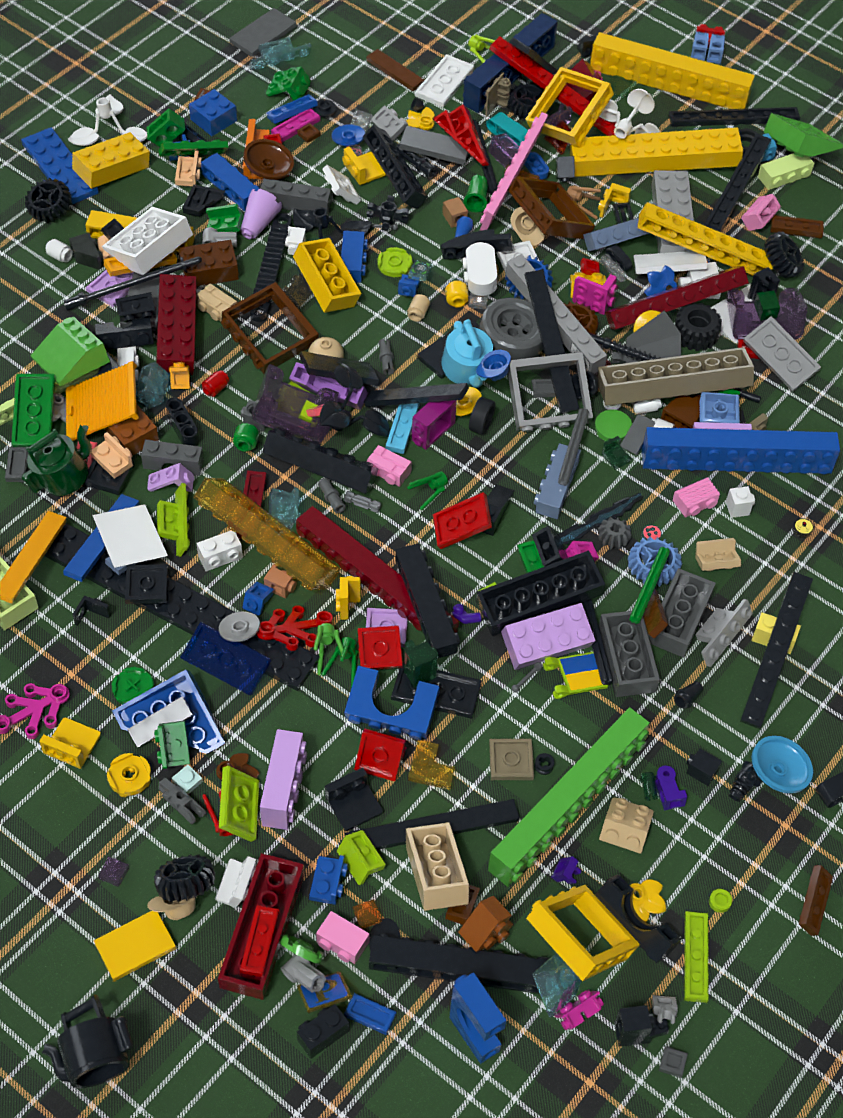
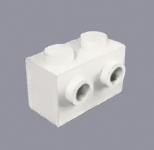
(219, 550)

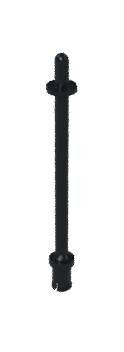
(83, 299)

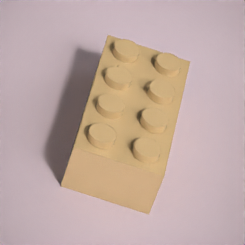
(437, 866)

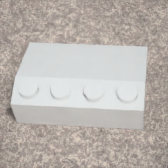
(149, 239)

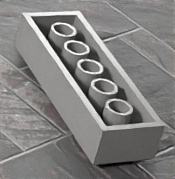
(673, 194)

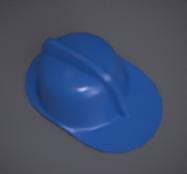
(494, 365)

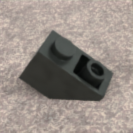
(86, 251)

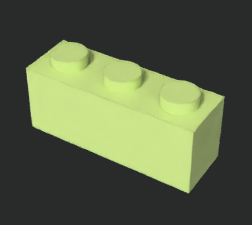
(785, 170)

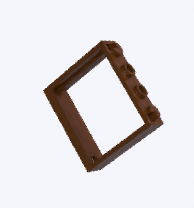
(526, 194)
(290, 311)

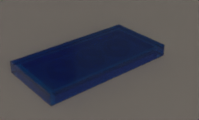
(225, 659)

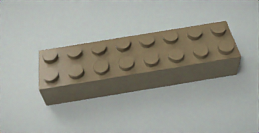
(675, 376)

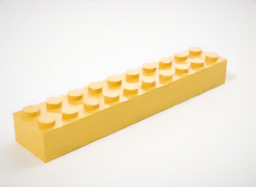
(671, 72)
(657, 152)

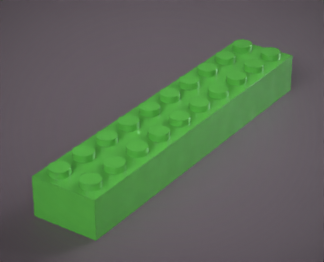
(568, 797)

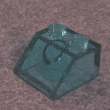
(556, 984)

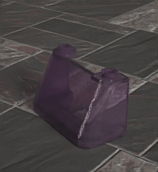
(745, 318)
(281, 403)

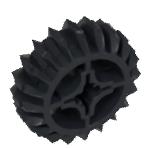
(524, 98)
(58, 196)
(784, 255)
(184, 878)

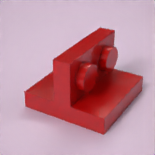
(380, 647)
(380, 754)

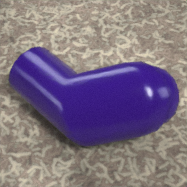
(464, 617)

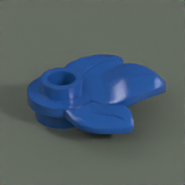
(660, 280)

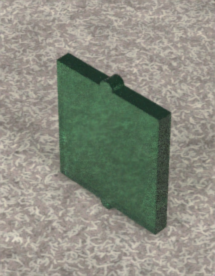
(621, 86)

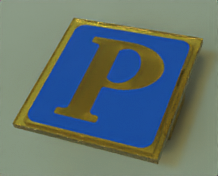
(333, 992)

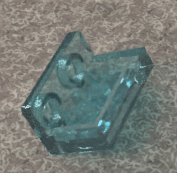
(284, 506)

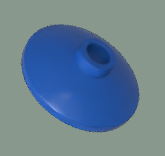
(348, 135)

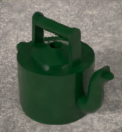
(58, 463)

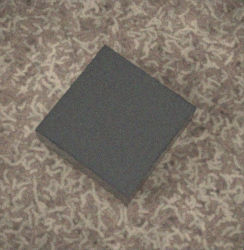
(673, 1062)

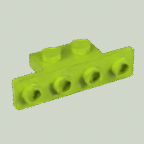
(173, 520)

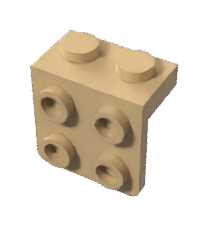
(626, 825)

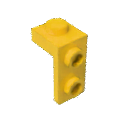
(615, 193)

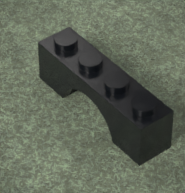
(655, 940)

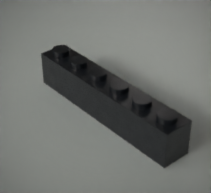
(320, 460)
(426, 600)

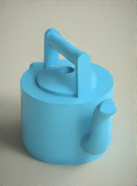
(464, 353)

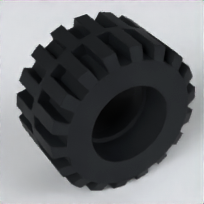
(698, 326)

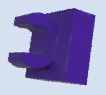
(565, 869)

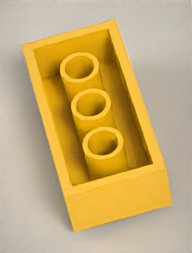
(110, 160)
(326, 275)

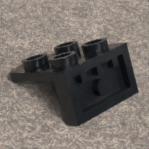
(352, 800)

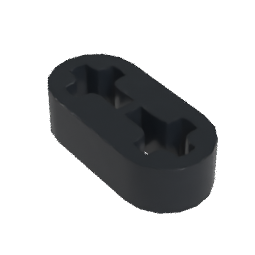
(619, 256)

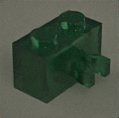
(420, 662)

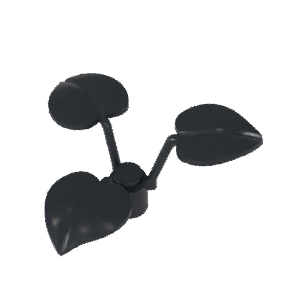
(319, 217)
(338, 418)

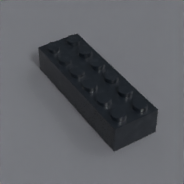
(541, 592)

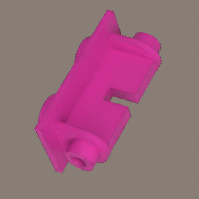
(586, 1003)

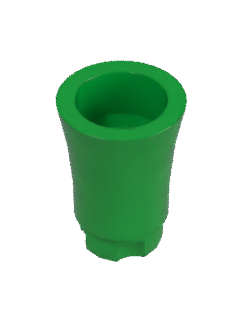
(477, 194)

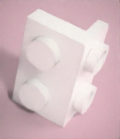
(235, 881)

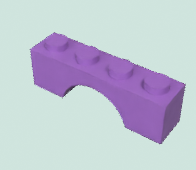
(315, 383)

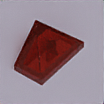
(557, 144)

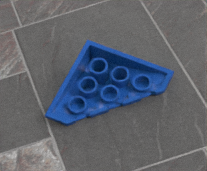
(201, 727)

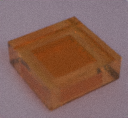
(367, 914)

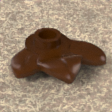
(239, 762)

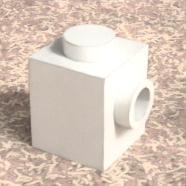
(740, 501)

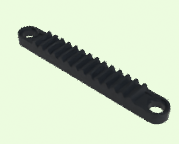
(271, 262)

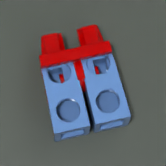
(708, 38)

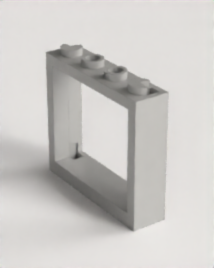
(546, 362)

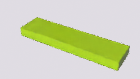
(696, 957)

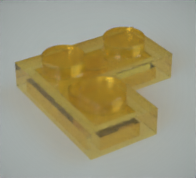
(426, 771)

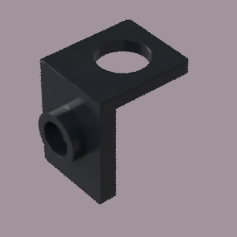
(93, 605)

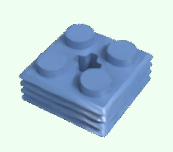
(719, 408)

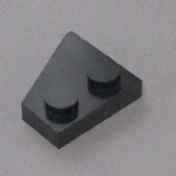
(202, 198)

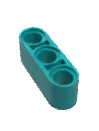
(502, 124)

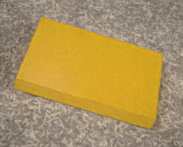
(134, 945)

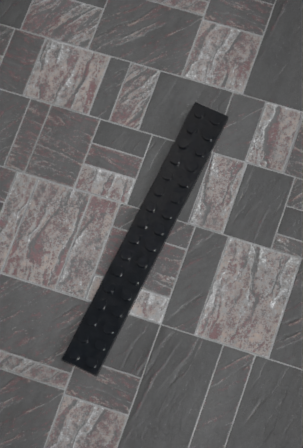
(187, 609)

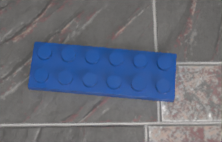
(56, 162)

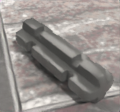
(362, 501)

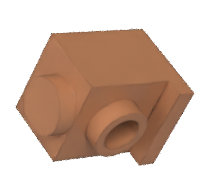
(279, 581)

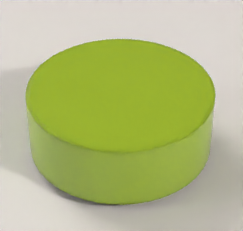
(720, 900)

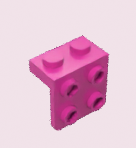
(594, 294)

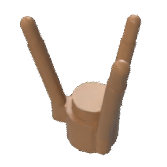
(577, 194)

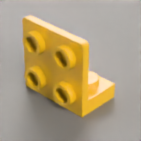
(70, 742)

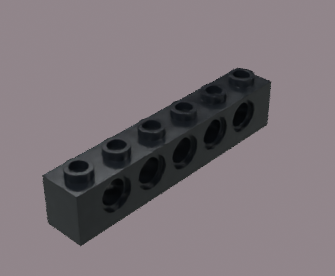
(395, 167)

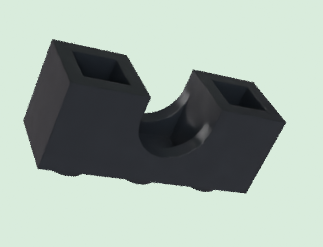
(136, 334)

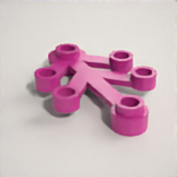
(35, 708)

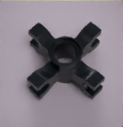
(387, 212)

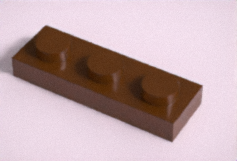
(797, 226)
(815, 900)

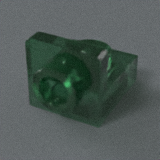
(614, 453)

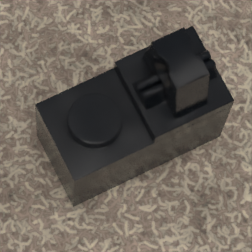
(638, 1026)

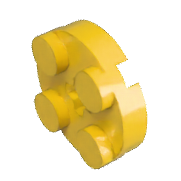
(133, 785)

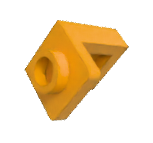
(179, 376)

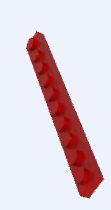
(543, 78)

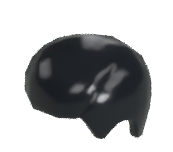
(593, 384)

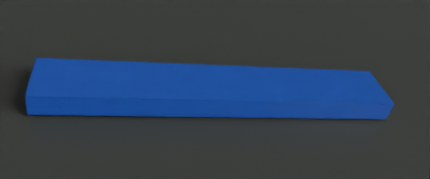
(93, 546)

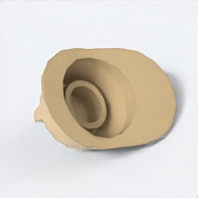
(526, 227)
(173, 910)

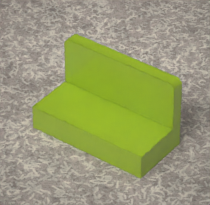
(360, 856)

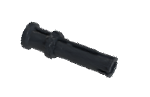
(426, 168)

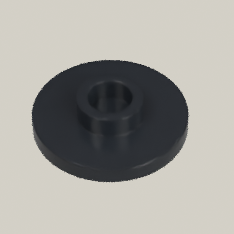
(325, 108)

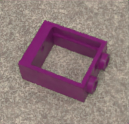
(433, 422)

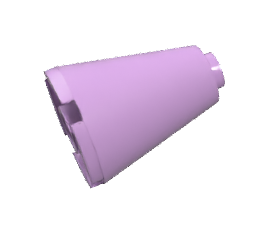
(259, 212)

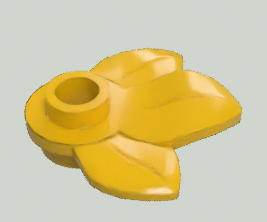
(421, 120)
(649, 900)

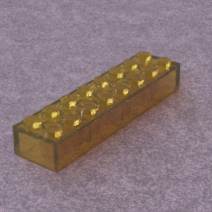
(266, 534)

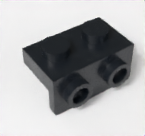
(135, 307)

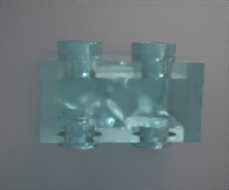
(152, 385)

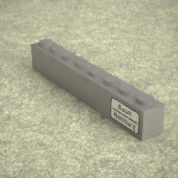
(571, 331)

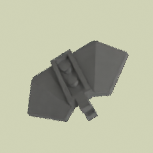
(656, 337)

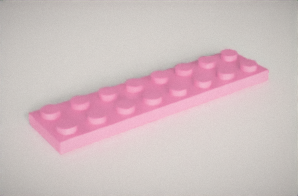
(512, 171)

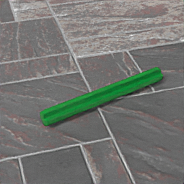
(649, 585)

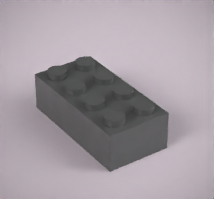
(683, 609)
(629, 654)

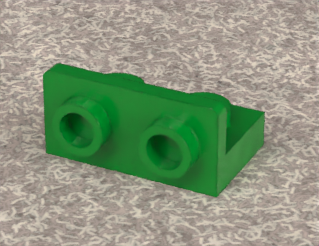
(225, 218)

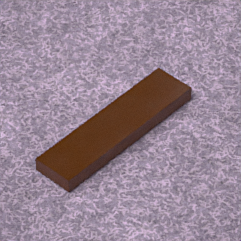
(394, 70)
(654, 616)

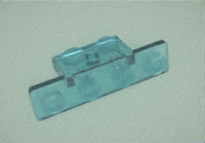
(278, 51)

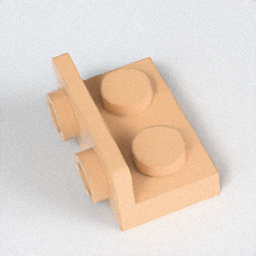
(112, 456)

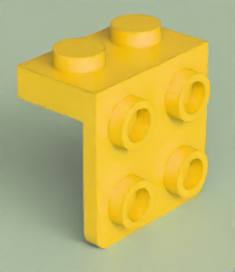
(362, 167)

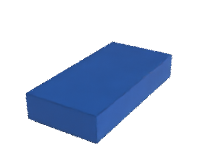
(370, 1014)

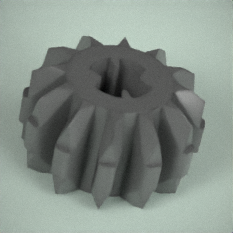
(614, 533)

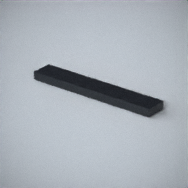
(416, 395)

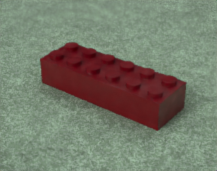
(176, 321)
(273, 886)

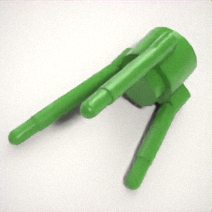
(325, 636)

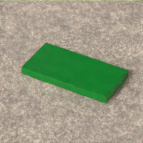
(32, 408)

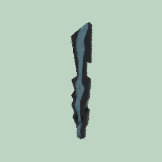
(576, 532)

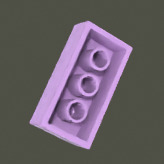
(548, 636)
(283, 779)

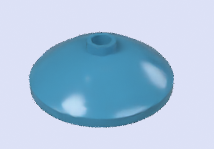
(782, 764)

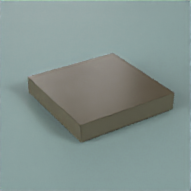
(511, 759)

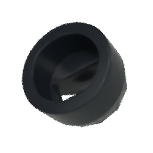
(417, 104)

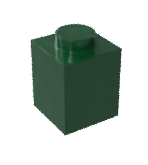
(767, 305)

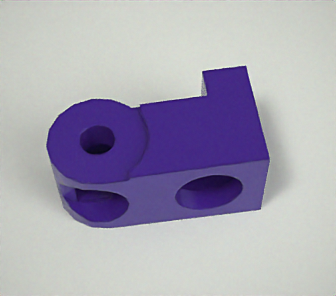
(668, 789)

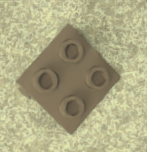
(497, 94)

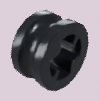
(544, 757)

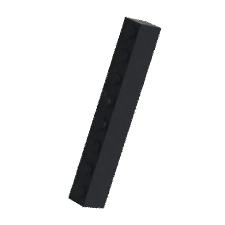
(451, 962)

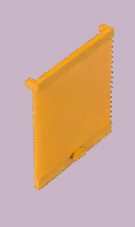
(101, 400)

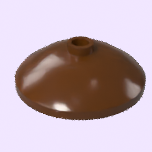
(268, 159)

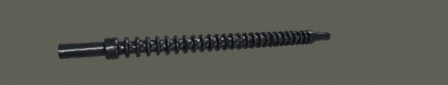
(608, 343)

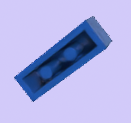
(353, 253)

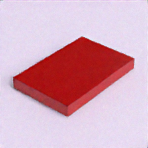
(462, 520)

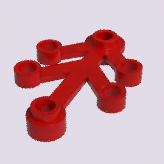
(269, 630)

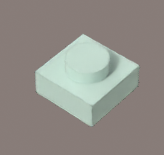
(187, 779)

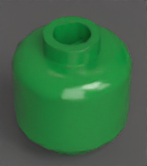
(245, 437)

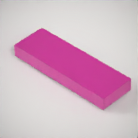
(289, 128)

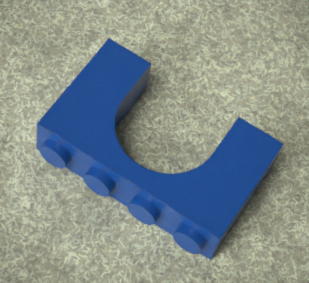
(414, 721)
(476, 1017)

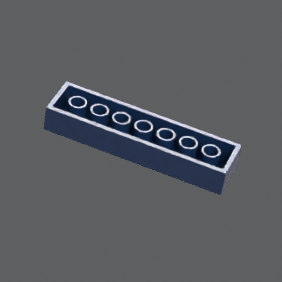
(538, 36)

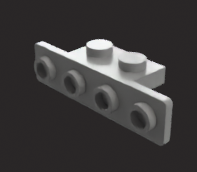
(721, 629)

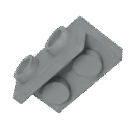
(388, 121)

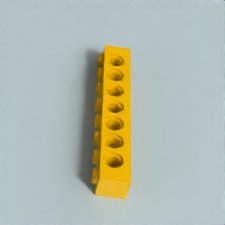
(702, 239)

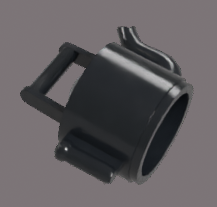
(92, 1049)

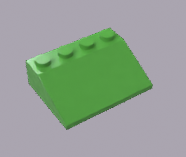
(800, 136)
(70, 352)

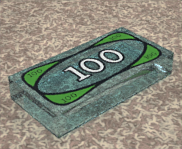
(420, 270)

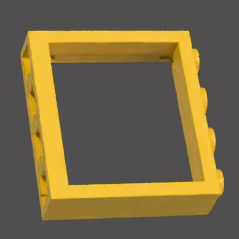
(589, 116)
(568, 946)

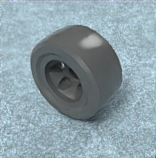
(511, 337)

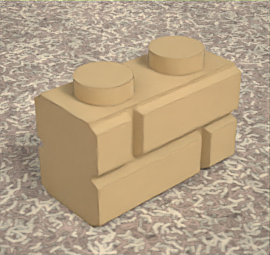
(213, 301)

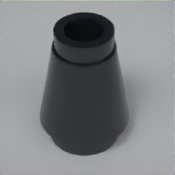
(686, 696)

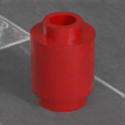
(215, 383)

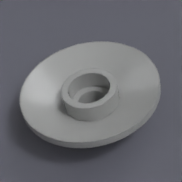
(239, 626)

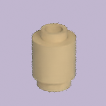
(418, 307)

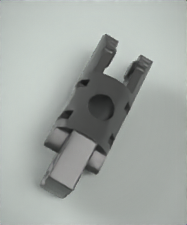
(180, 800)

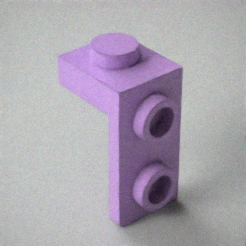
(173, 474)

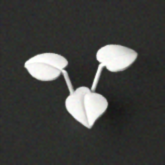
(640, 100)
(105, 108)

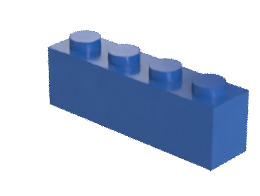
(228, 178)

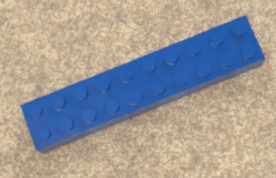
(740, 450)

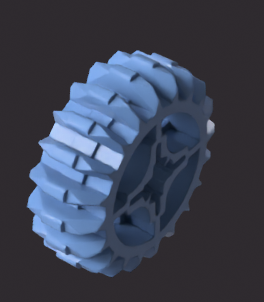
(647, 551)

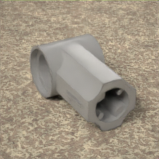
(212, 235)
(301, 971)

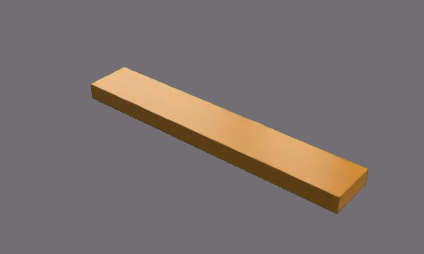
(30, 556)

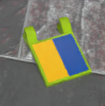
(578, 673)

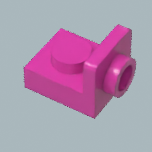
(578, 547)

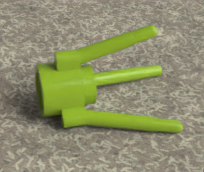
(477, 44)

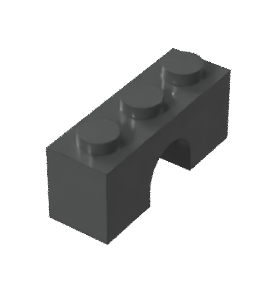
(158, 453)

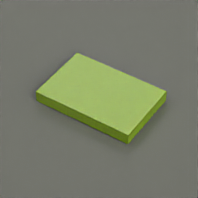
(239, 803)

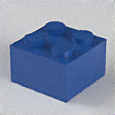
(213, 112)

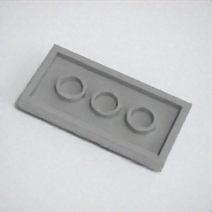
(782, 354)

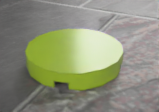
(394, 262)

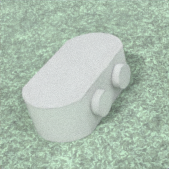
(481, 269)

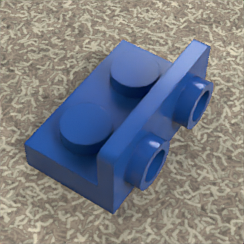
(327, 879)

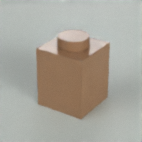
(453, 210)

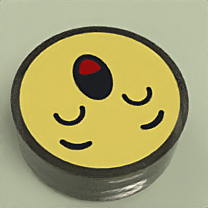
(803, 528)

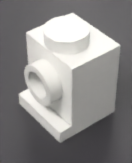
(294, 237)

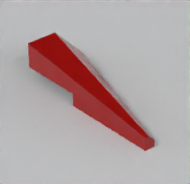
(462, 129)

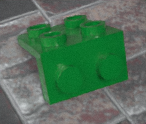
(293, 81)

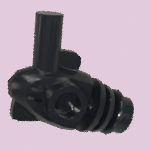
(744, 781)

